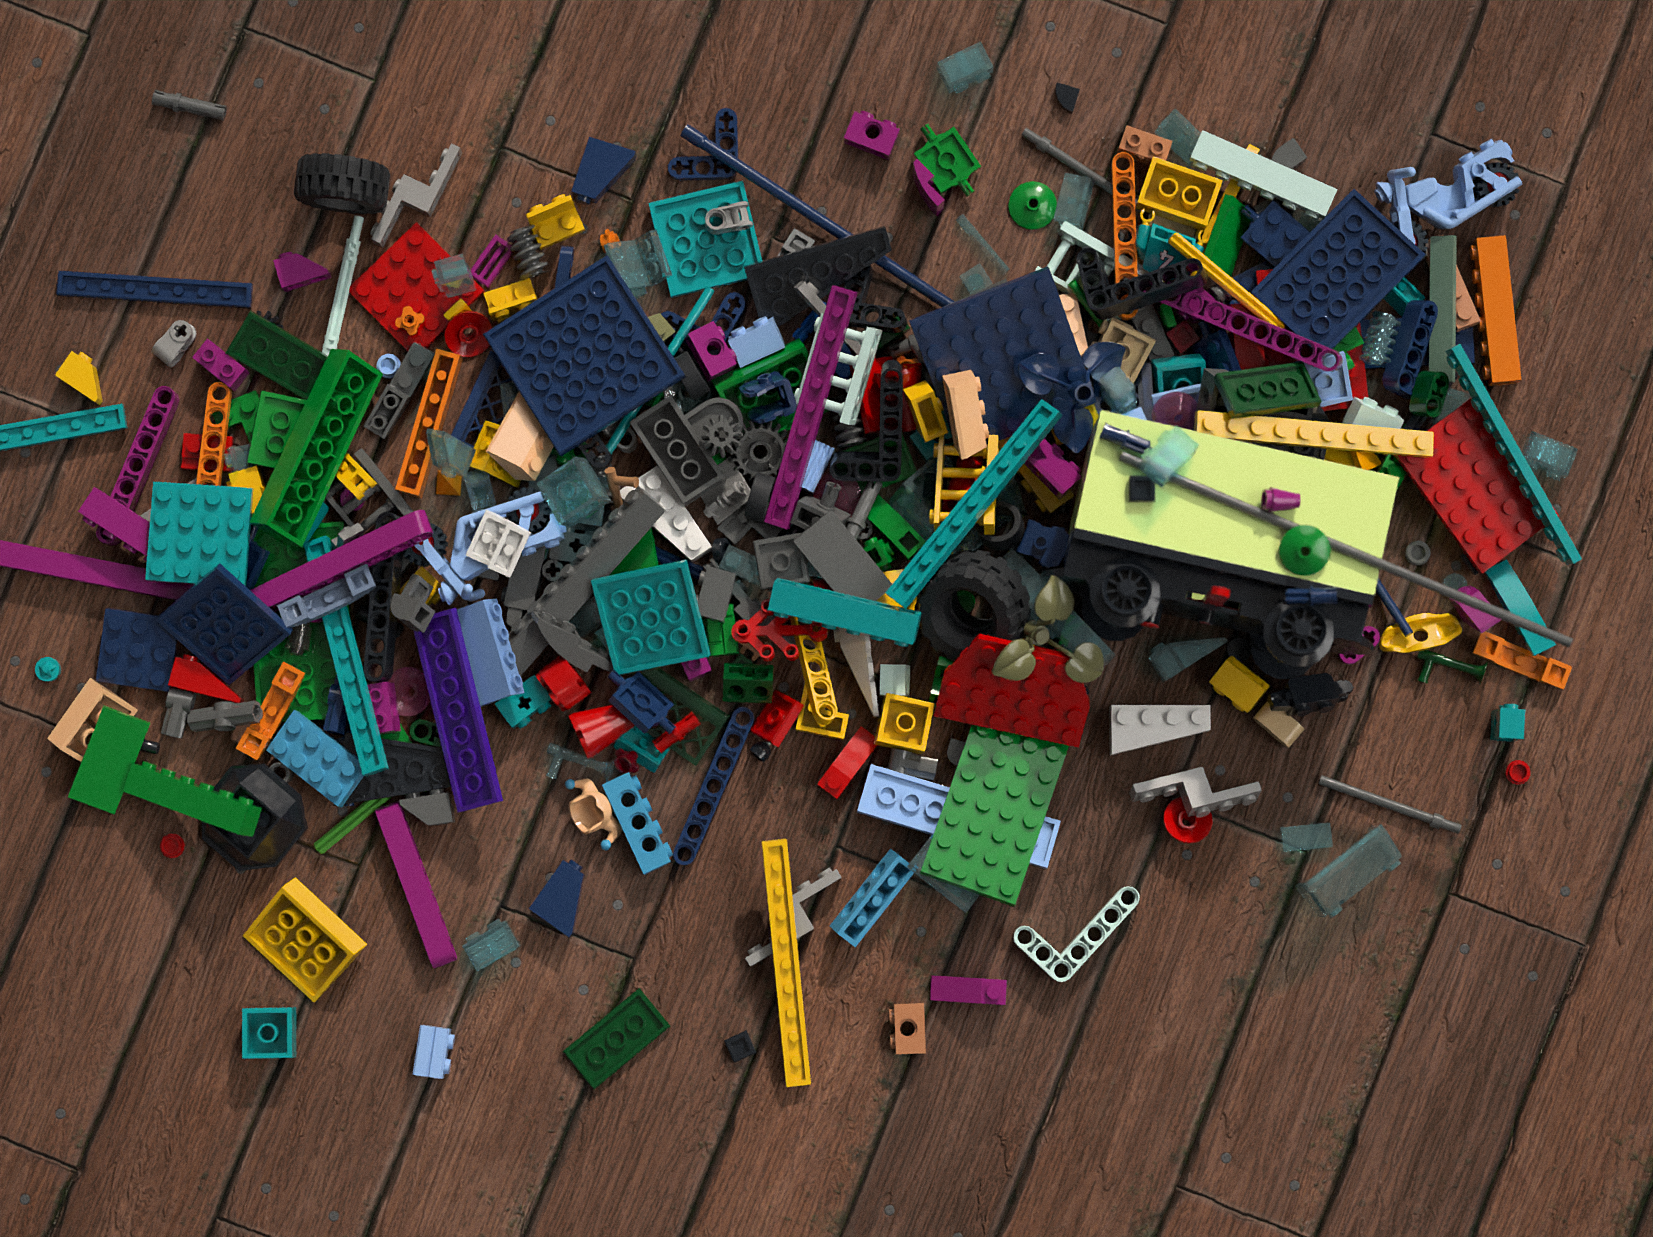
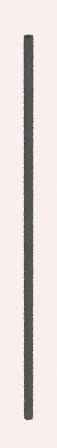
(1365, 557)

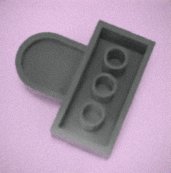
(678, 447)

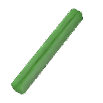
(348, 824)

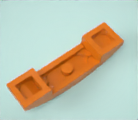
(1521, 661)
(274, 708)

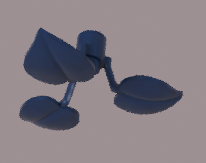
(1040, 373)

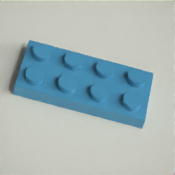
(317, 758)

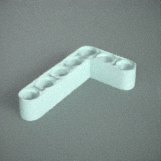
(1081, 939)

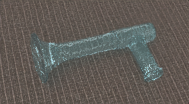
(560, 753)

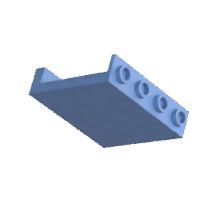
(489, 652)

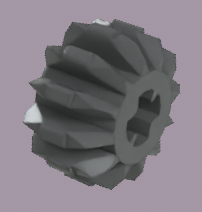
(714, 441)

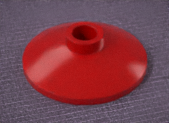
(470, 343)
(1173, 818)

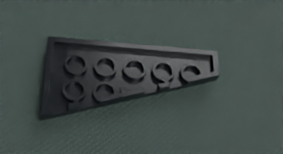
(821, 265)
(411, 770)

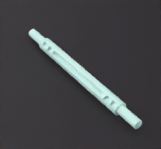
(342, 290)

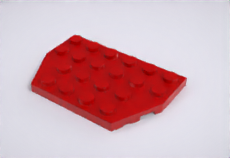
(1041, 706)

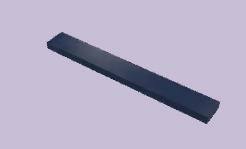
(154, 289)

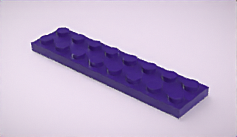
(458, 712)

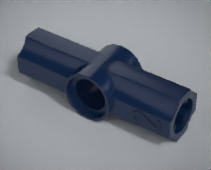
(336, 716)

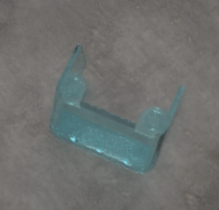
(1350, 872)

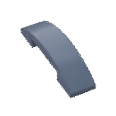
(327, 599)

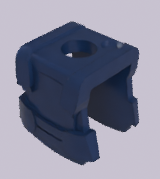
(784, 406)
(1044, 543)

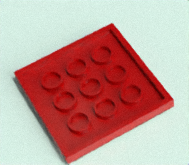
(406, 279)

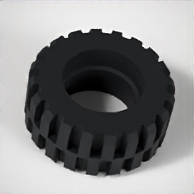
(341, 183)

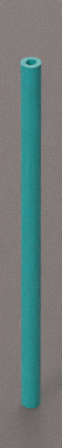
(673, 347)

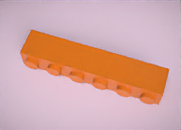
(1496, 310)
(430, 415)

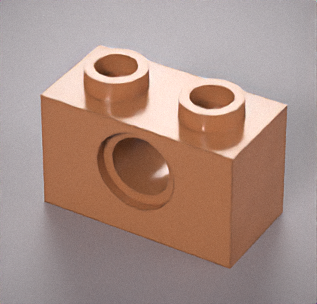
(1144, 145)
(916, 1041)

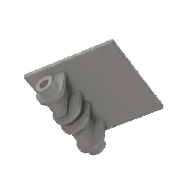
(727, 496)

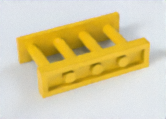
(940, 450)

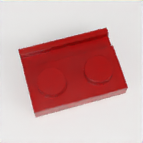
(191, 452)

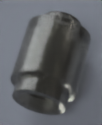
(299, 639)

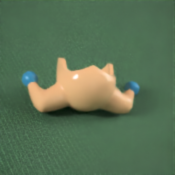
(593, 811)

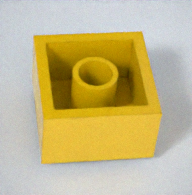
(904, 723)

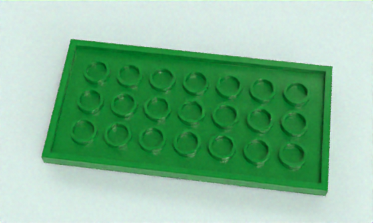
(318, 662)
(994, 813)

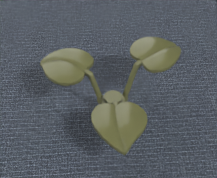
(1051, 603)

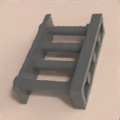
(393, 501)

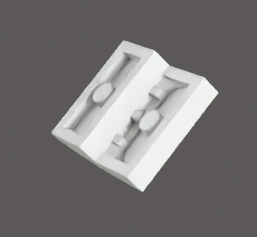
(498, 543)

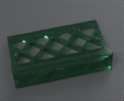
(694, 702)

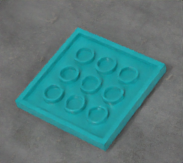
(695, 254)
(196, 530)
(650, 617)

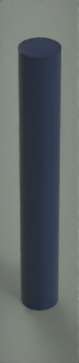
(1393, 609)

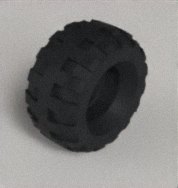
(949, 624)

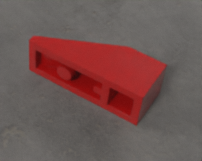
(197, 678)
(848, 763)

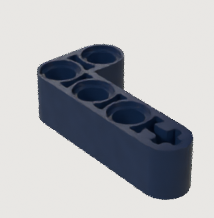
(1410, 347)

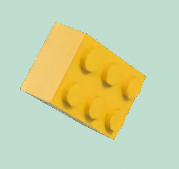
(1178, 193)

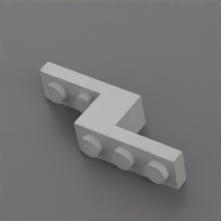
(416, 195)
(1195, 792)
(802, 922)

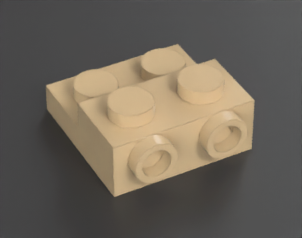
(1136, 344)

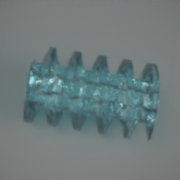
(1379, 339)

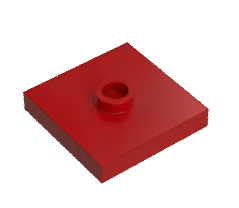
(776, 718)

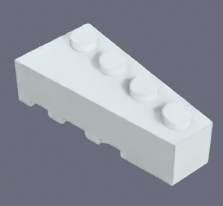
(676, 522)
(1149, 725)

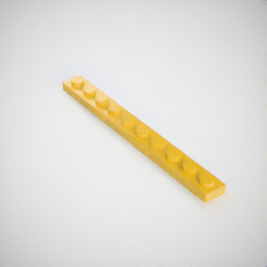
(1316, 434)
(786, 962)

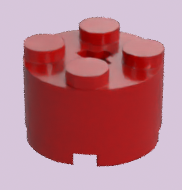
(563, 683)

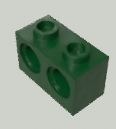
(748, 683)

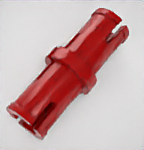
(682, 728)

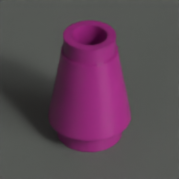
(1278, 500)

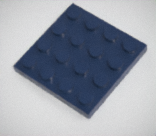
(224, 624)

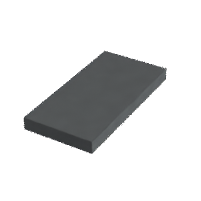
(841, 559)

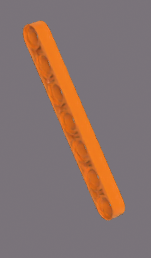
(1124, 223)
(214, 429)

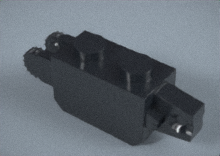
(1310, 695)

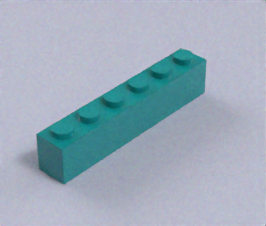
(844, 611)

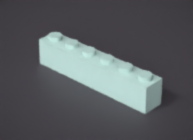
(1263, 175)

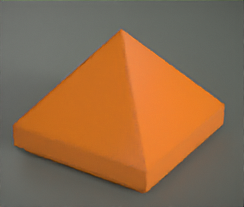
(448, 485)

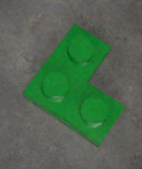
(243, 411)

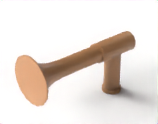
(614, 483)

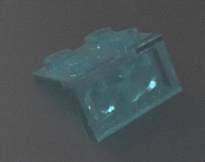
(640, 260)

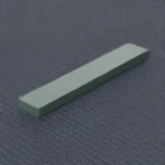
(1444, 296)

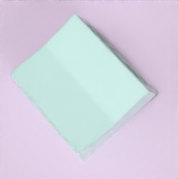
(894, 679)

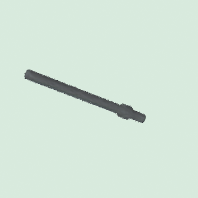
(1044, 145)
(1435, 820)

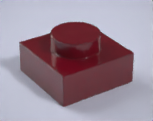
(1182, 337)

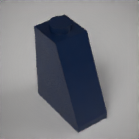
(600, 169)
(561, 897)

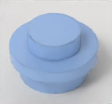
(388, 365)

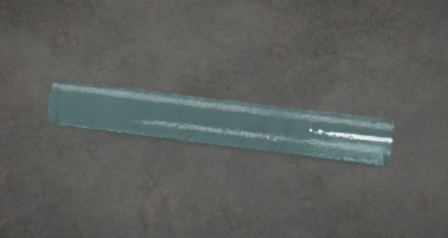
(982, 244)

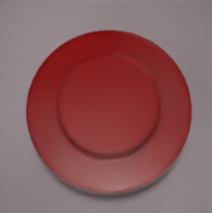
(1517, 772)
(172, 845)

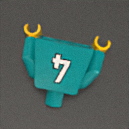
(1154, 247)

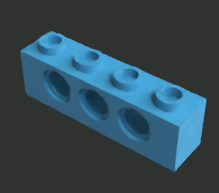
(615, 791)
(872, 898)

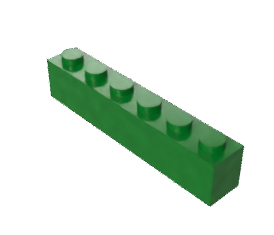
(192, 799)

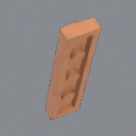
(1465, 311)

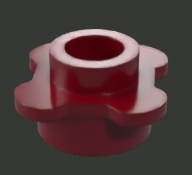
(626, 761)

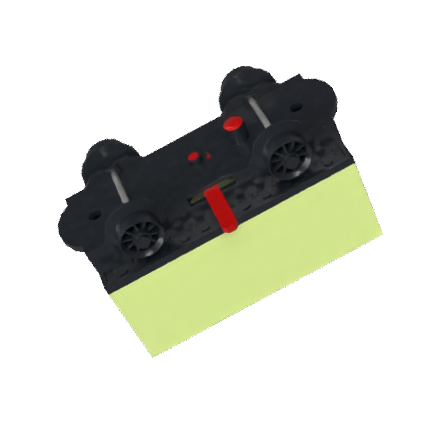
(1217, 562)

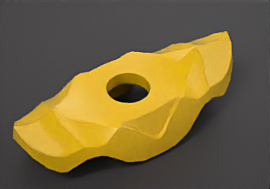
(1439, 628)

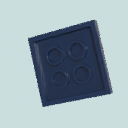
(135, 650)

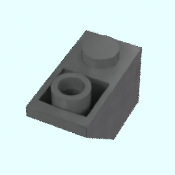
(431, 809)

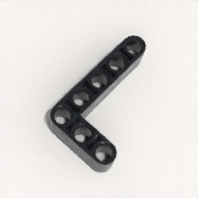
(1135, 286)
(888, 432)

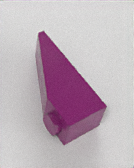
(968, 990)

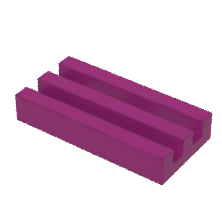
(480, 278)

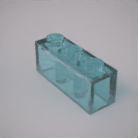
(453, 276)

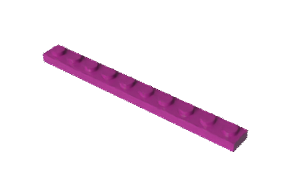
(811, 406)

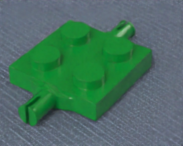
(948, 160)

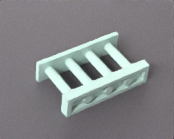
(1072, 235)
(857, 384)

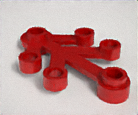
(774, 632)

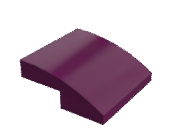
(924, 182)

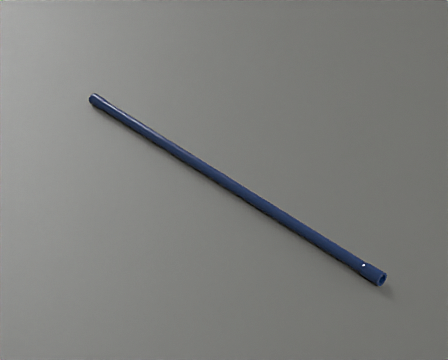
(701, 141)

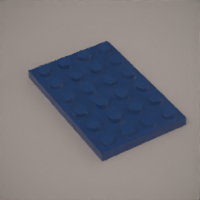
(1338, 272)

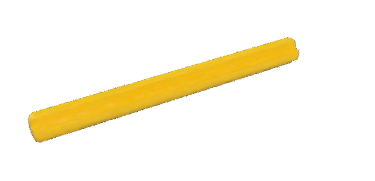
(1225, 281)

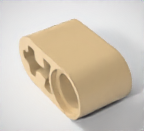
(1279, 725)

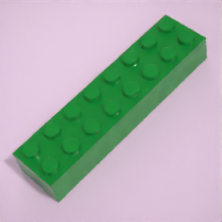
(316, 447)

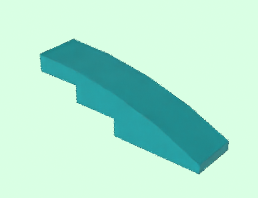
(1517, 601)

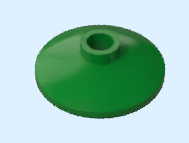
(1030, 217)
(1296, 539)

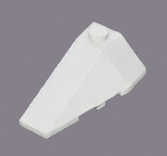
(858, 655)

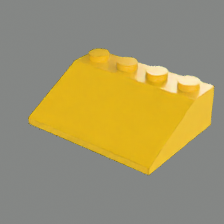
(304, 939)

